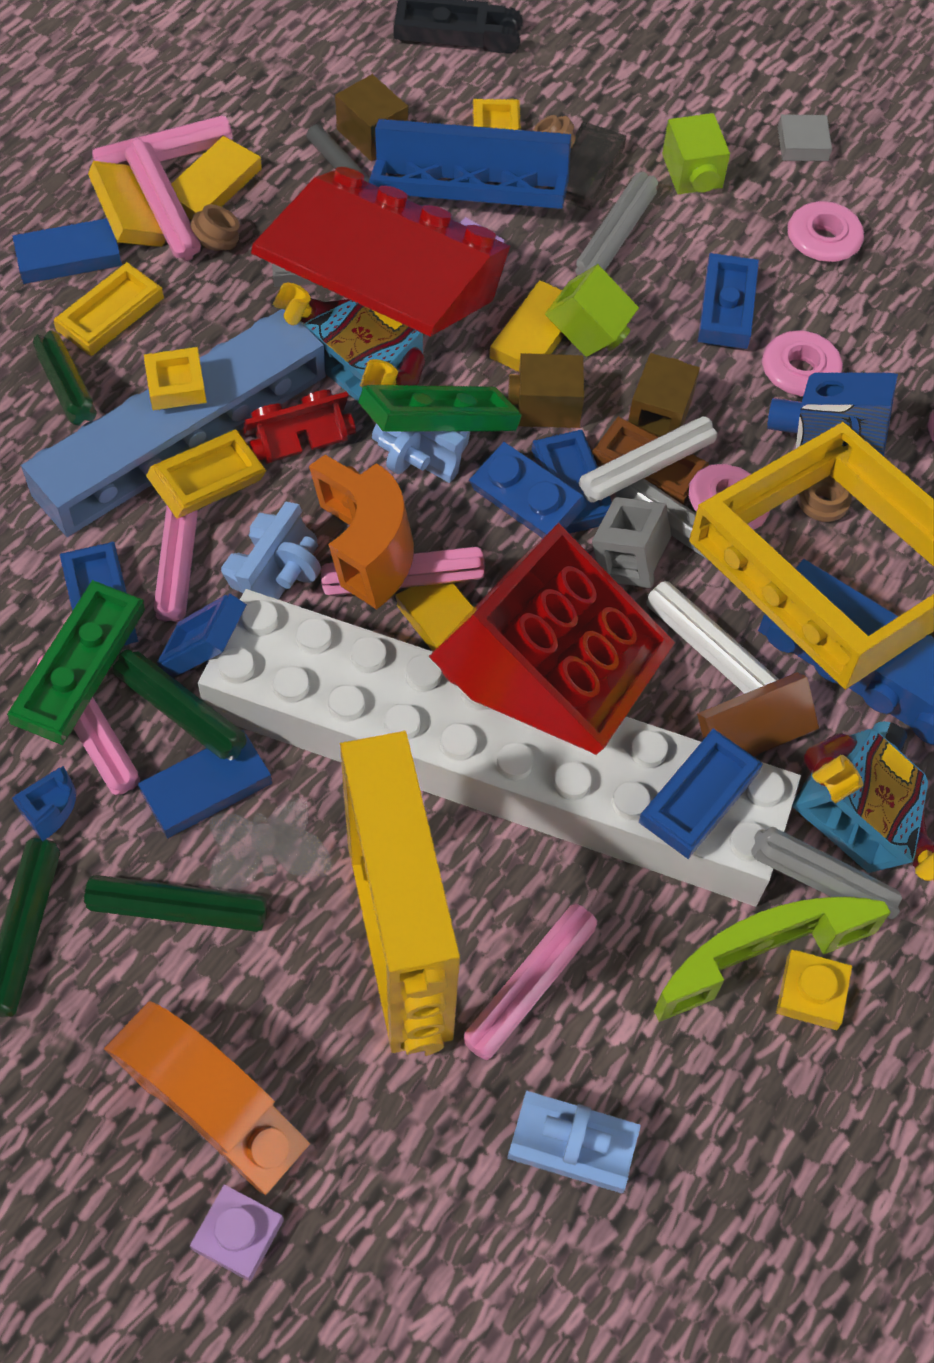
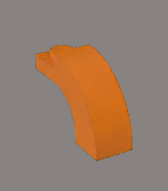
(378, 545)
(209, 1094)

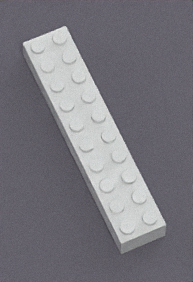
(337, 683)

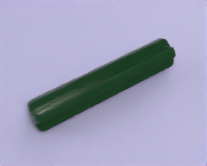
(64, 378)
(180, 705)
(175, 903)
(24, 919)

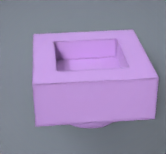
(237, 1233)

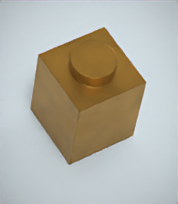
(361, 108)
(548, 390)
(663, 394)

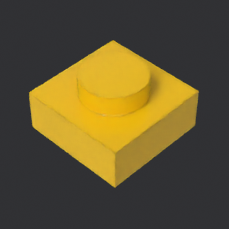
(174, 378)
(814, 989)

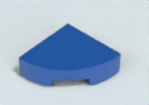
(47, 802)

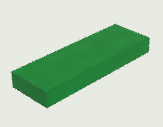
(439, 408)
(76, 662)

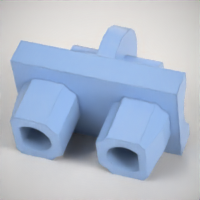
(426, 450)
(279, 557)
(574, 1141)

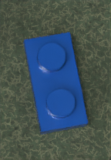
(728, 301)
(527, 491)

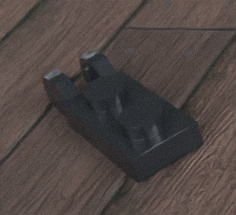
(459, 24)

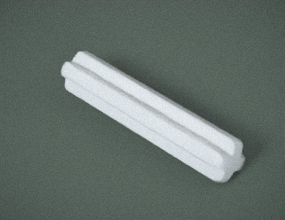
(647, 459)
(708, 638)

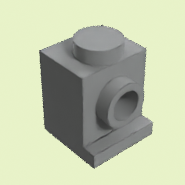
(632, 540)

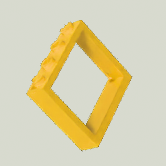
(782, 591)
(400, 893)

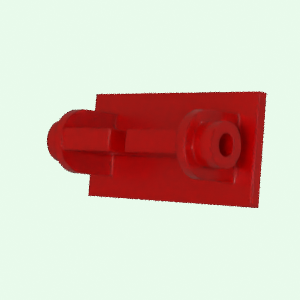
(317, 416)

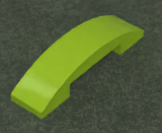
(830, 920)

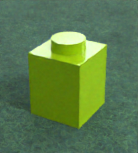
(695, 153)
(593, 311)

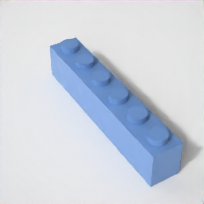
(113, 454)

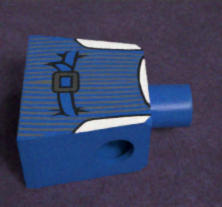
(856, 399)

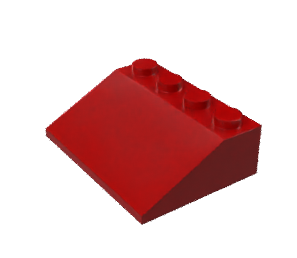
(385, 251)
(556, 645)

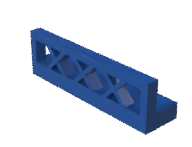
(471, 159)

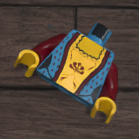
(357, 341)
(869, 799)

